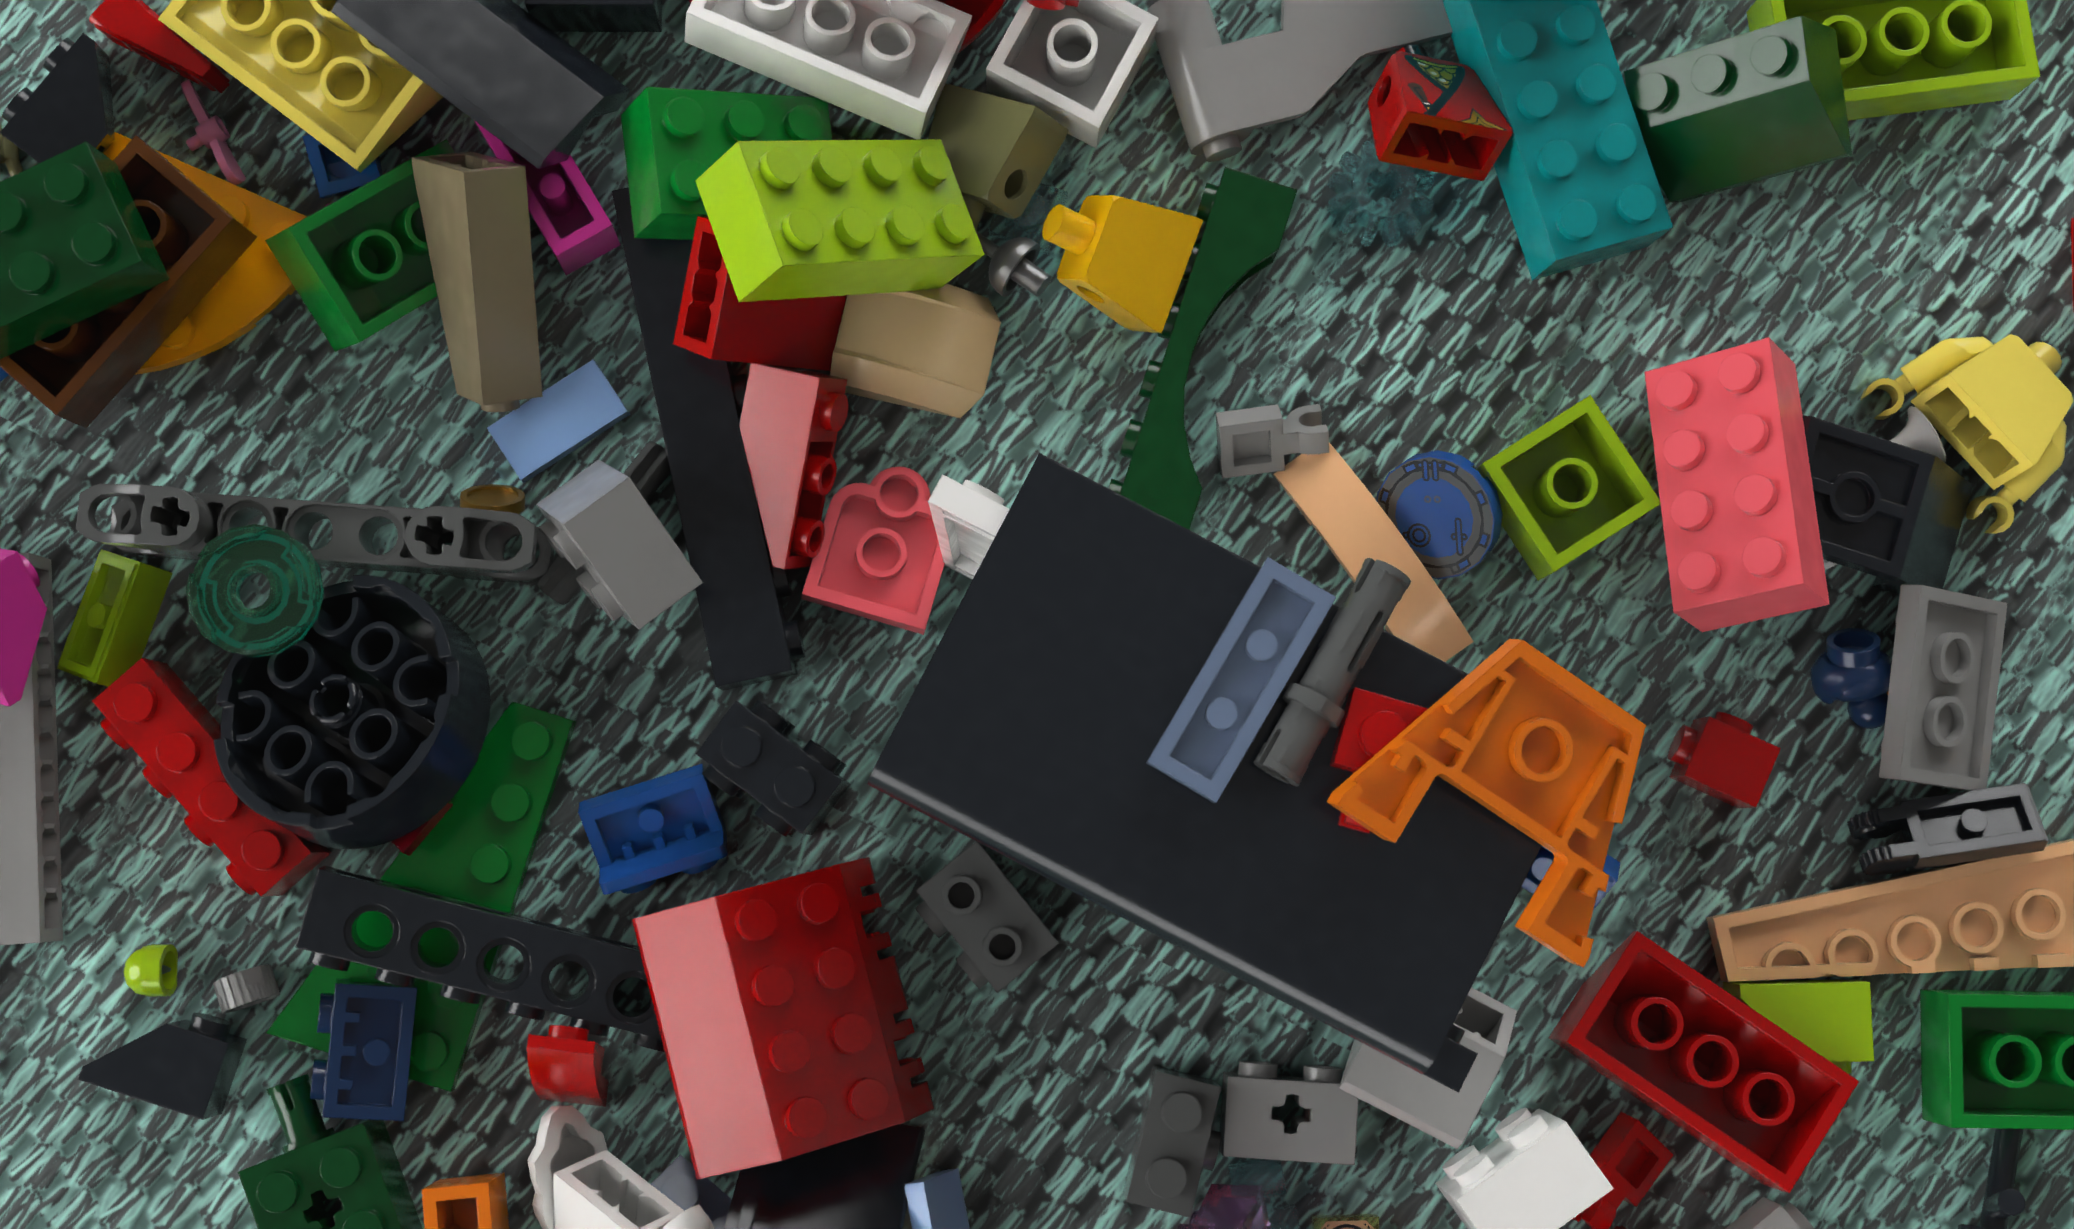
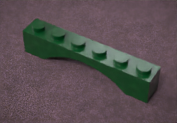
(1239, 240)

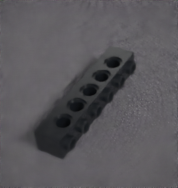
(343, 896)

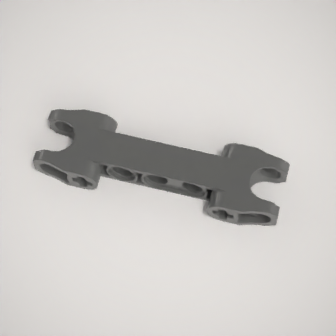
(181, 523)

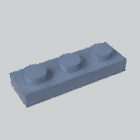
(1241, 680)

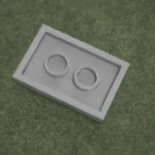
(1943, 688)

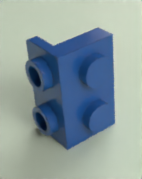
(654, 830)

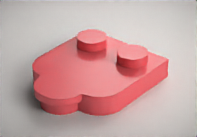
(879, 552)

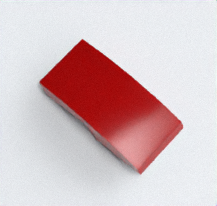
(567, 1066)

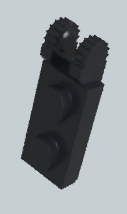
(1951, 829)

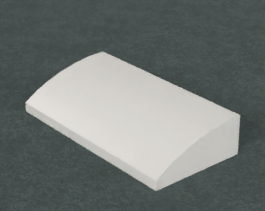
(857, 54)

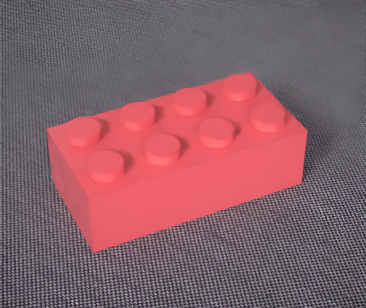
(1735, 487)

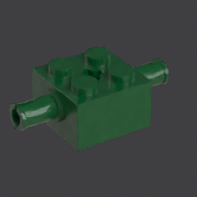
(326, 1165)

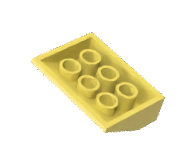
(309, 69)

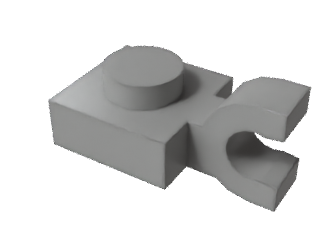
(1258, 438)

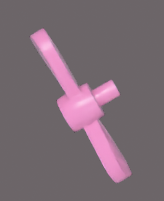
(212, 134)

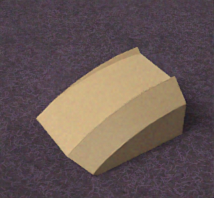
(918, 348)

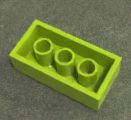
(1920, 51)
(838, 217)

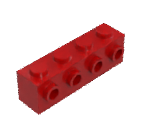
(175, 739)

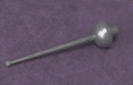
(1011, 263)

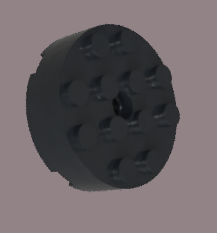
(357, 721)

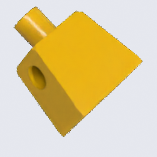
(1123, 256)

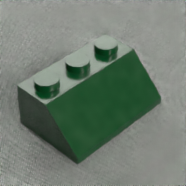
(1742, 108)

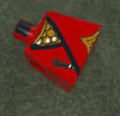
(1435, 116)

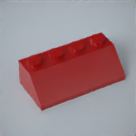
(1705, 1061)

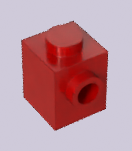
(1723, 759)

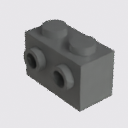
(985, 918)

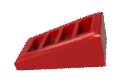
(139, 30)

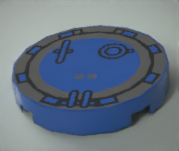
(1443, 511)

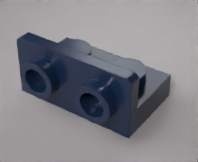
(366, 1052)

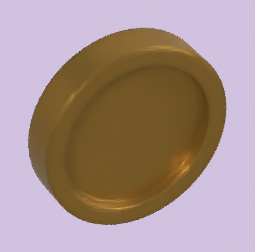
(494, 498)

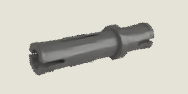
(1342, 653)

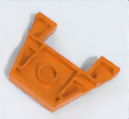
(1533, 753)

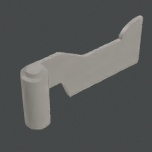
(1277, 75)

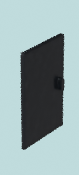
(832, 1187)

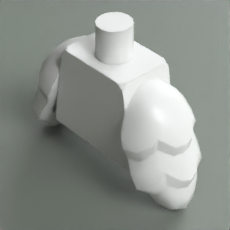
(590, 1188)

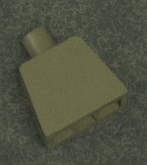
(995, 148)

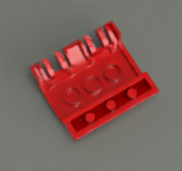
(780, 1018)

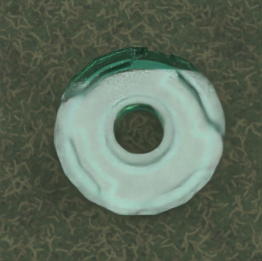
(292, 600)

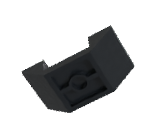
(1884, 506)

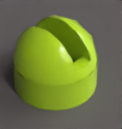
(145, 974)

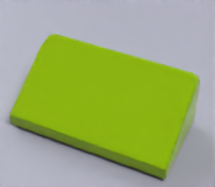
(113, 618)

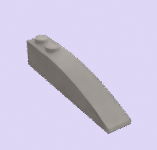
(31, 796)

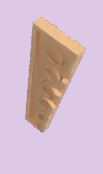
(1927, 921)

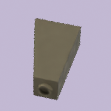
(482, 274)

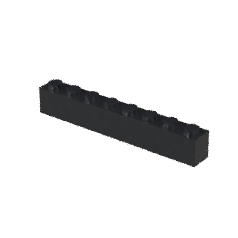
(711, 477)

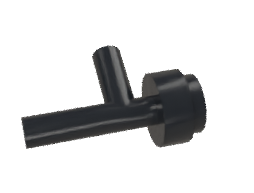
(2000, 1196)

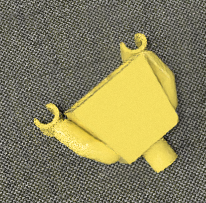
(1994, 408)

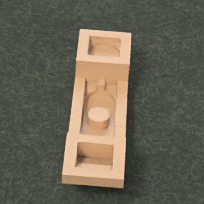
(1359, 529)

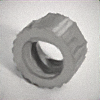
(246, 988)

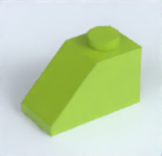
(1823, 1014)

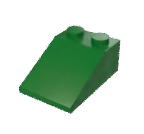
(362, 257)

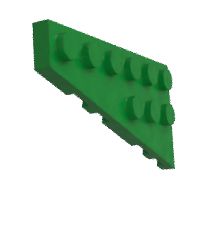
(471, 856)

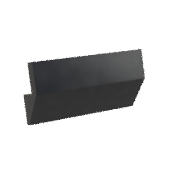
(494, 68)

